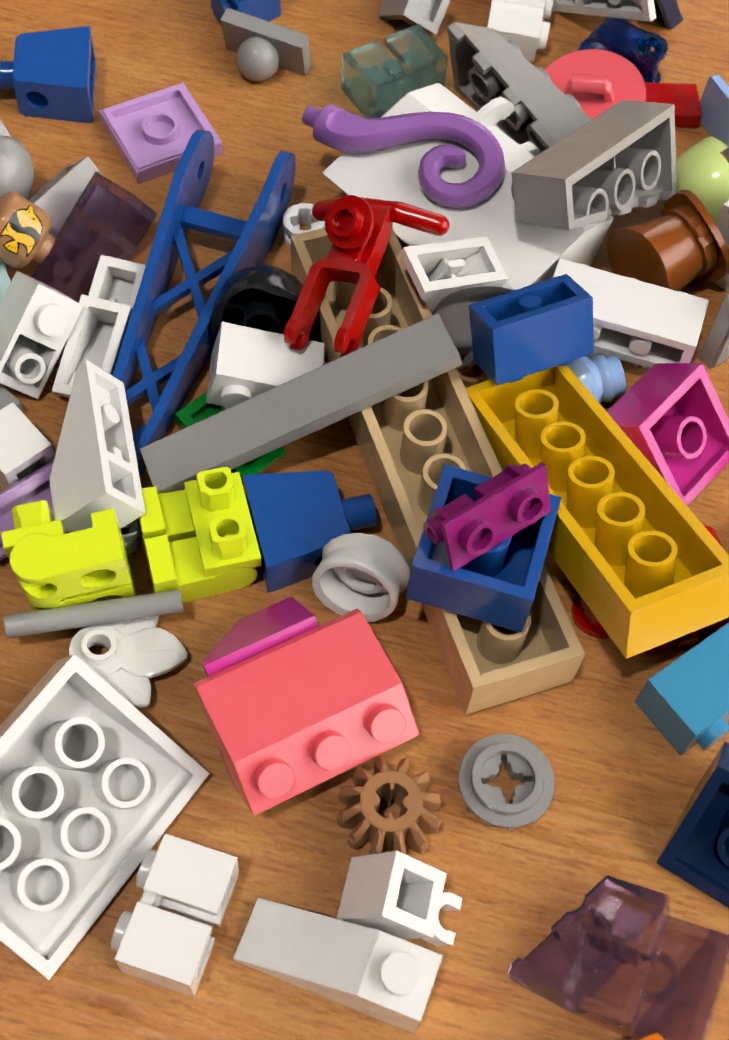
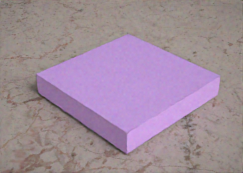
(156, 130)

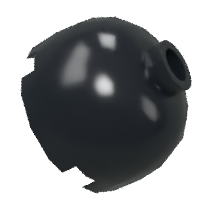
(257, 299)

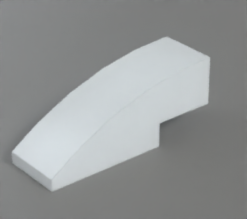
(102, 320)

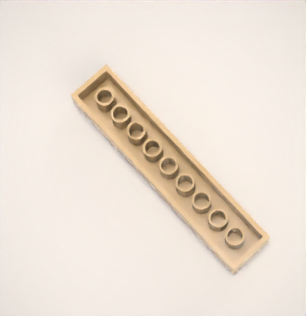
(405, 453)

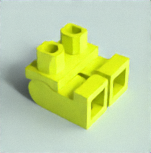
(200, 536)
(68, 567)

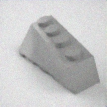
(492, 68)
(601, 168)

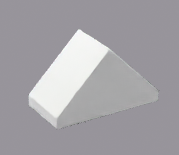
(451, 265)

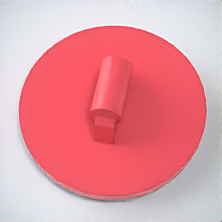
(597, 79)

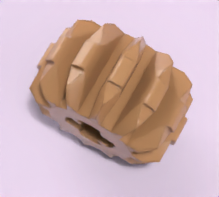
(389, 786)

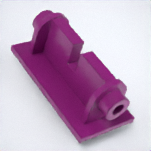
(504, 507)

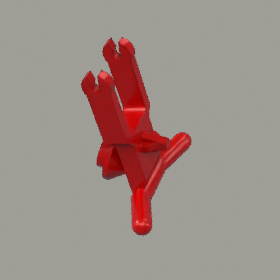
(359, 239)

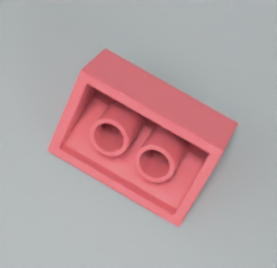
(306, 711)

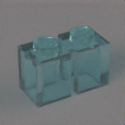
(378, 81)

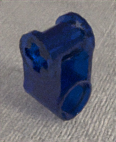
(631, 43)

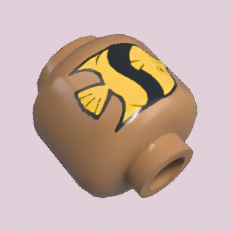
(23, 231)

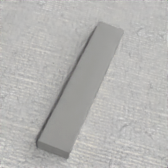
(303, 404)

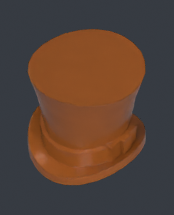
(671, 248)

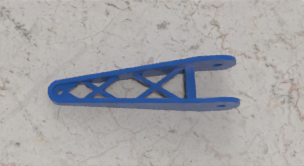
(180, 213)

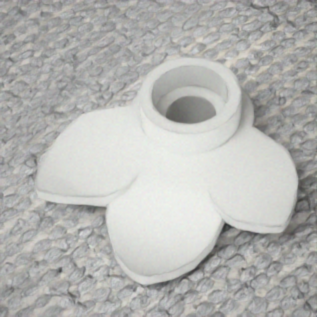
(134, 655)

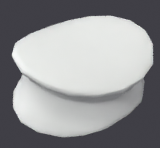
(361, 575)

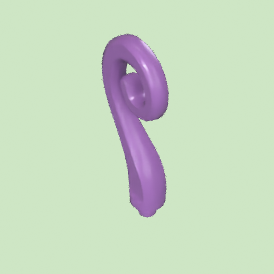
(364, 135)

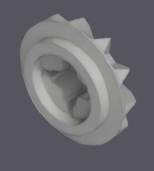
(523, 763)

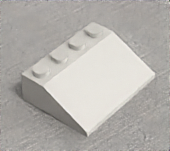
(79, 807)

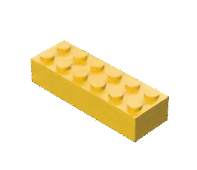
(619, 525)

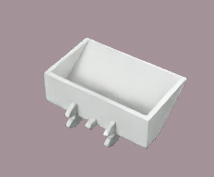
(524, 250)

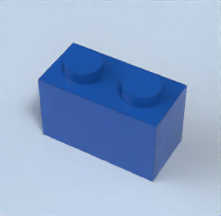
(532, 329)

